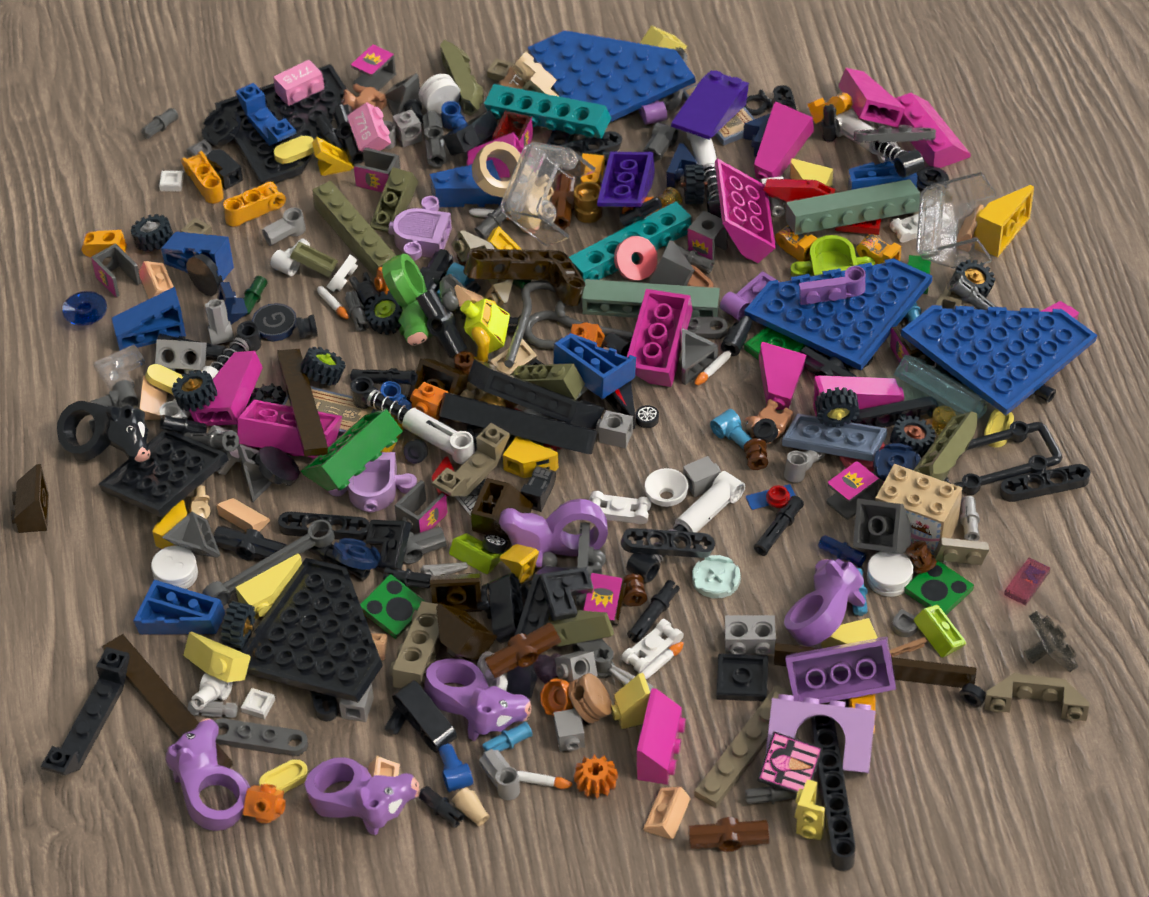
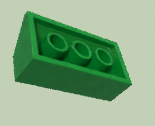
(353, 451)

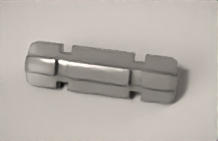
(215, 709)

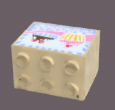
(929, 504)

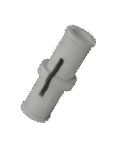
(970, 518)

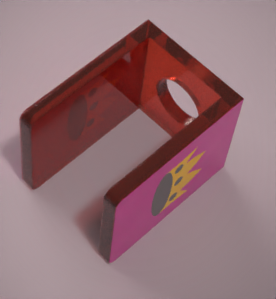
(507, 127)

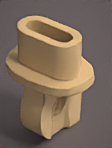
(199, 502)

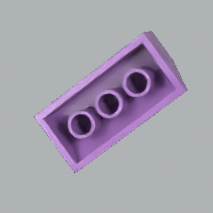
(842, 671)

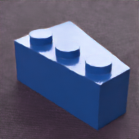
(873, 175)
(457, 187)
(185, 245)
(148, 319)
(599, 368)
(178, 611)

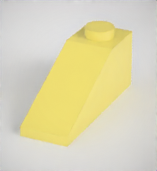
(266, 587)
(216, 658)

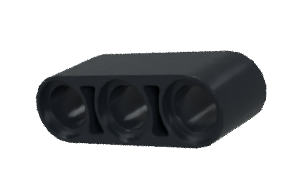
(505, 606)
(424, 716)

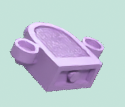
(421, 230)
(377, 484)

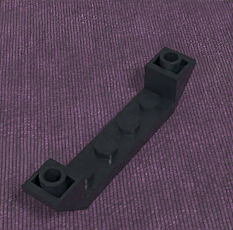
(533, 396)
(534, 615)
(93, 716)

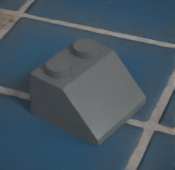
(881, 526)

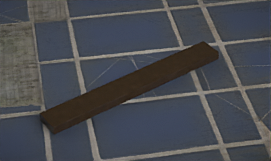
(302, 403)
(903, 669)
(159, 695)

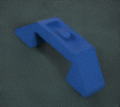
(259, 116)

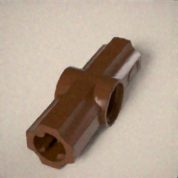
(563, 200)
(522, 650)
(728, 834)

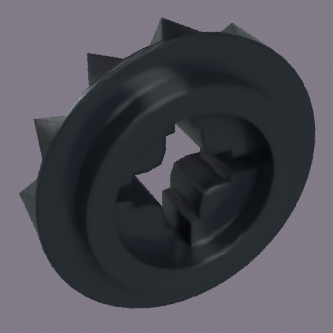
(930, 173)
(277, 393)

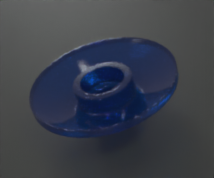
(84, 308)

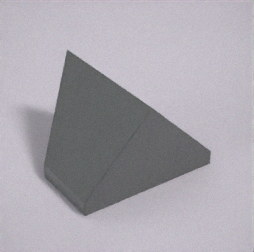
(402, 92)
(672, 267)
(696, 355)
(254, 479)
(194, 534)

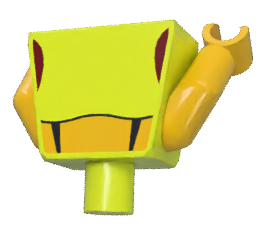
(486, 326)

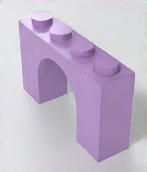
(856, 723)

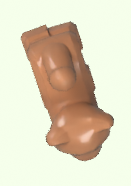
(367, 94)
(781, 420)

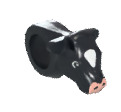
(114, 426)

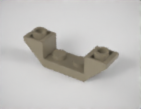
(462, 245)
(489, 450)
(1050, 689)

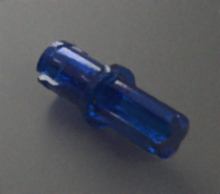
(842, 550)

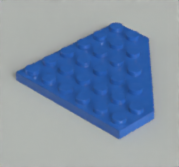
(611, 70)
(845, 327)
(999, 350)

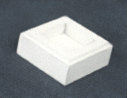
(171, 181)
(258, 703)

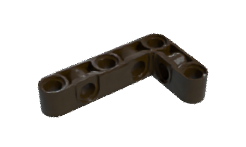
(528, 265)

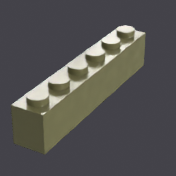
(351, 227)

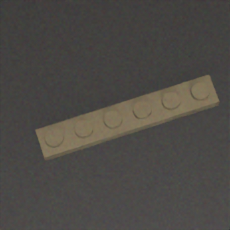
(738, 754)

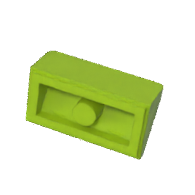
(470, 550)
(939, 630)

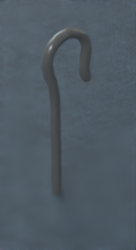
(525, 315)
(549, 344)

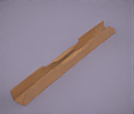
(914, 645)

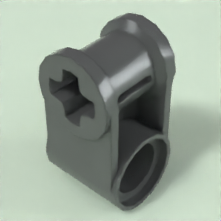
(602, 653)

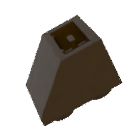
(492, 500)

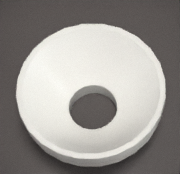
(666, 481)

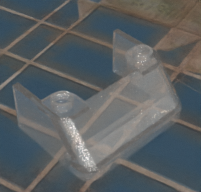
(530, 184)
(938, 220)

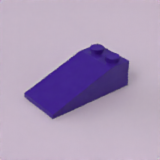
(711, 104)
(627, 179)

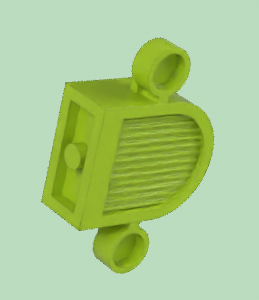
(828, 254)

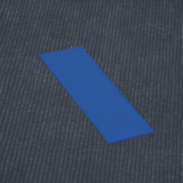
(758, 499)

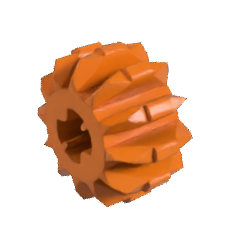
(595, 776)

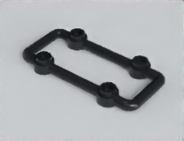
(1018, 433)

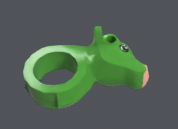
(406, 284)

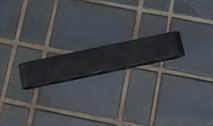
(518, 423)
(833, 798)

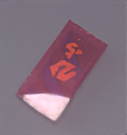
(1027, 581)

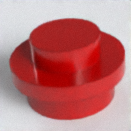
(777, 496)

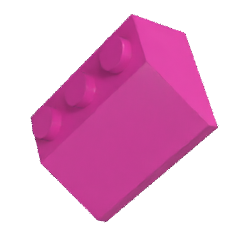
(659, 739)

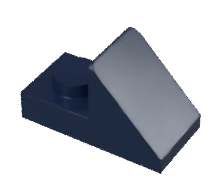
(755, 130)
(676, 168)
(235, 306)

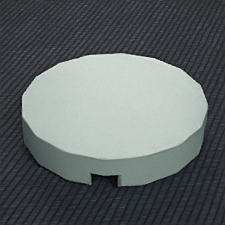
(716, 576)

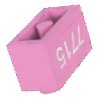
(298, 82)
(369, 128)

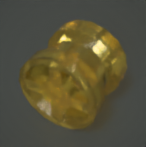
(670, 196)
(941, 417)

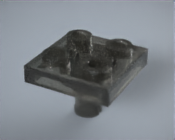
(1051, 643)

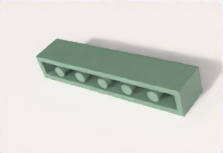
(852, 206)
(626, 298)

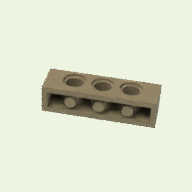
(419, 647)

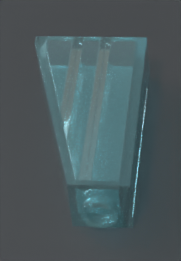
(940, 386)

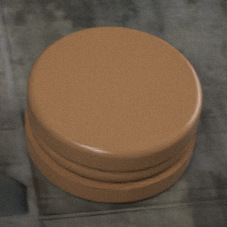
(590, 698)

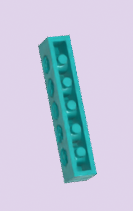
(550, 110)
(659, 228)

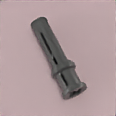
(968, 292)
(217, 439)

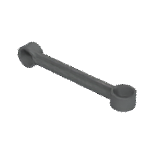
(224, 590)

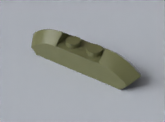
(458, 68)
(948, 446)

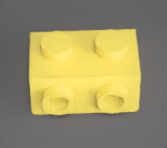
(809, 815)

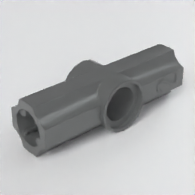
(433, 139)

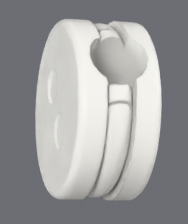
(438, 91)
(175, 566)
(889, 573)

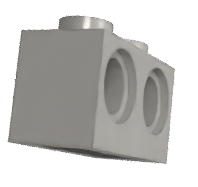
(181, 350)
(750, 634)

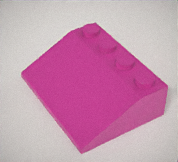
(745, 212)

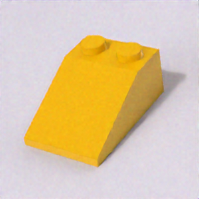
(1003, 219)

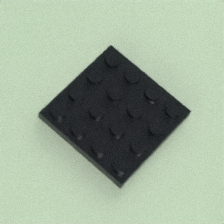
(168, 476)

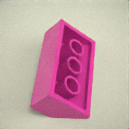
(946, 146)
(659, 335)
(275, 426)

